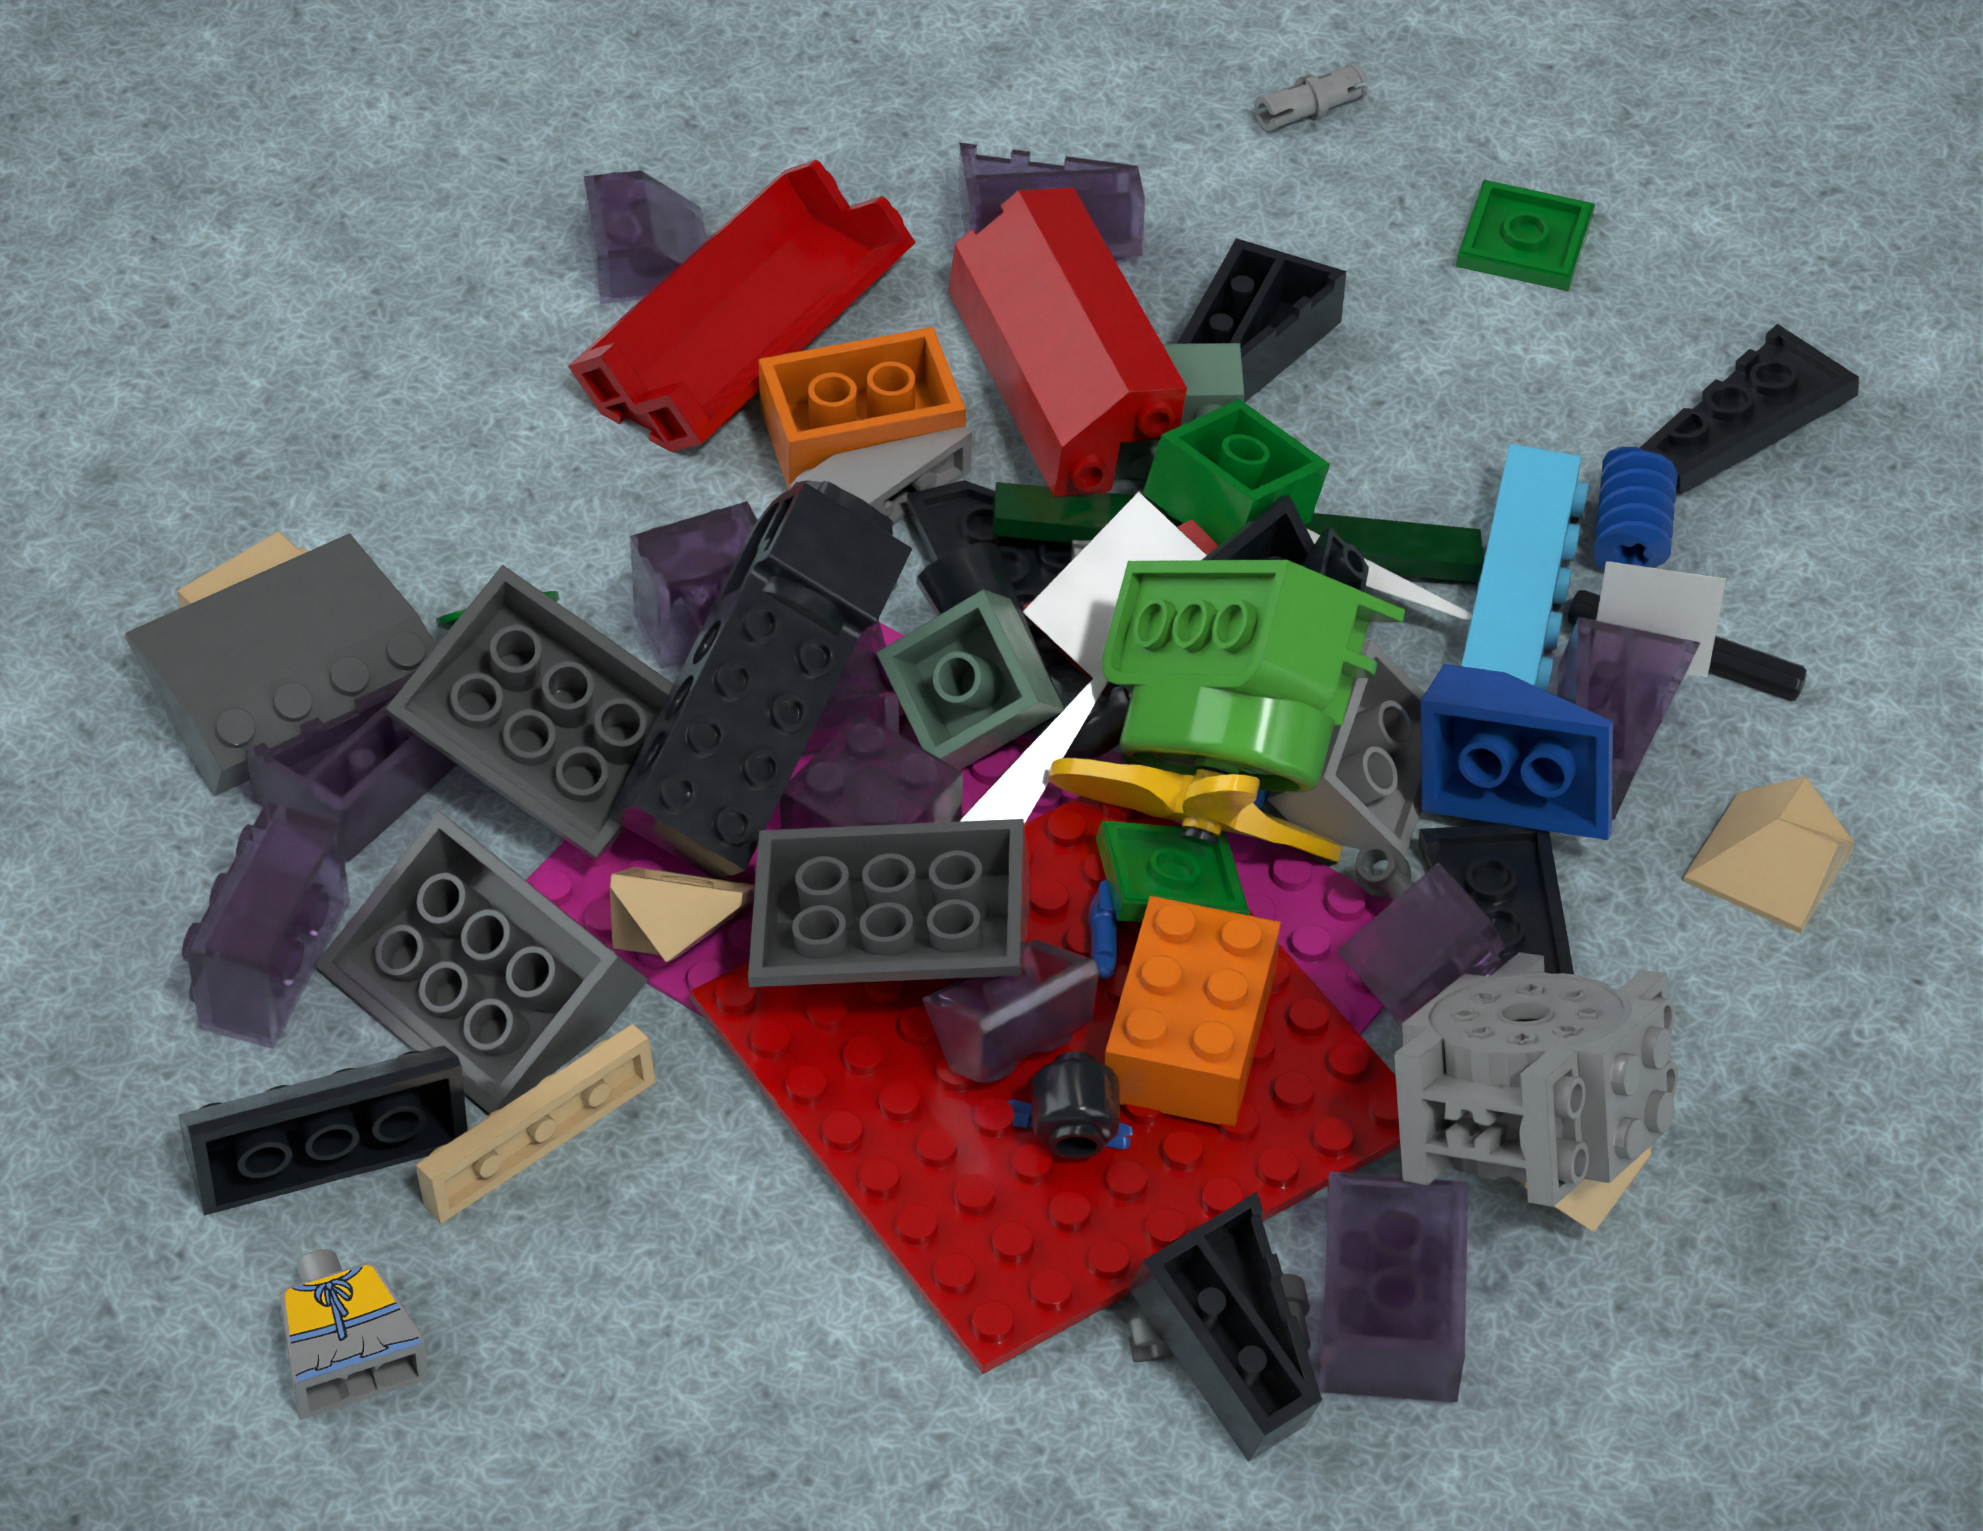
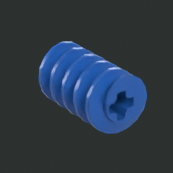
(1635, 508)

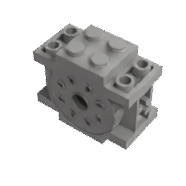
(1536, 1078)

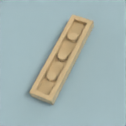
(535, 1123)

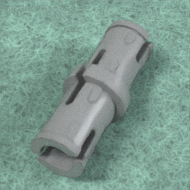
(1311, 97)

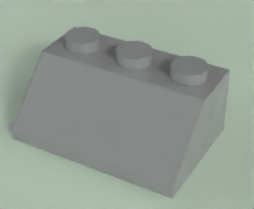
(1371, 766)

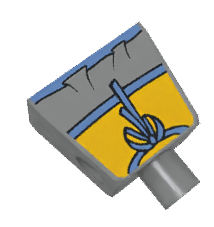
(347, 1335)

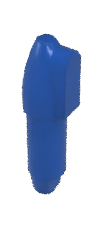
(1103, 931)

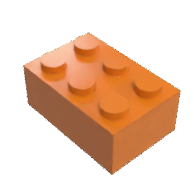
(856, 397)
(1193, 1010)

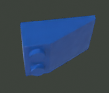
(1514, 755)

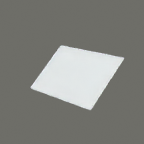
(1083, 597)

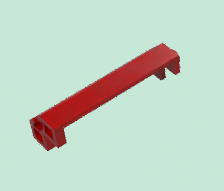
(743, 296)
(1064, 338)

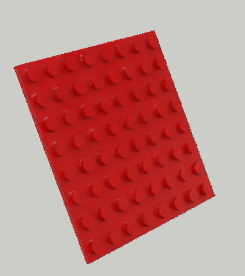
(981, 1210)

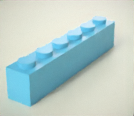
(1523, 565)

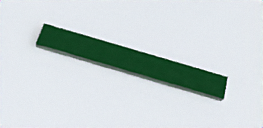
(1393, 545)

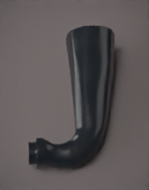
(981, 567)

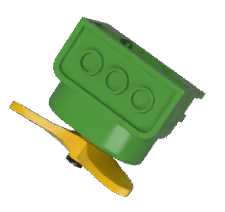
(1231, 692)

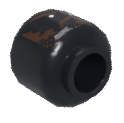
(1075, 1105)

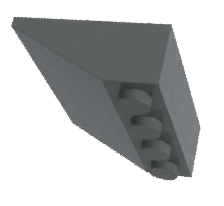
(278, 654)
(536, 708)
(890, 903)
(479, 963)

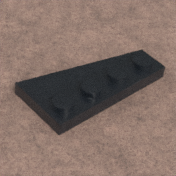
(1758, 404)
(1512, 881)

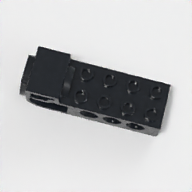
(760, 676)

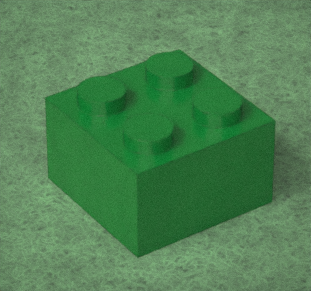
(1232, 469)

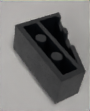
(1269, 306)
(1231, 1326)

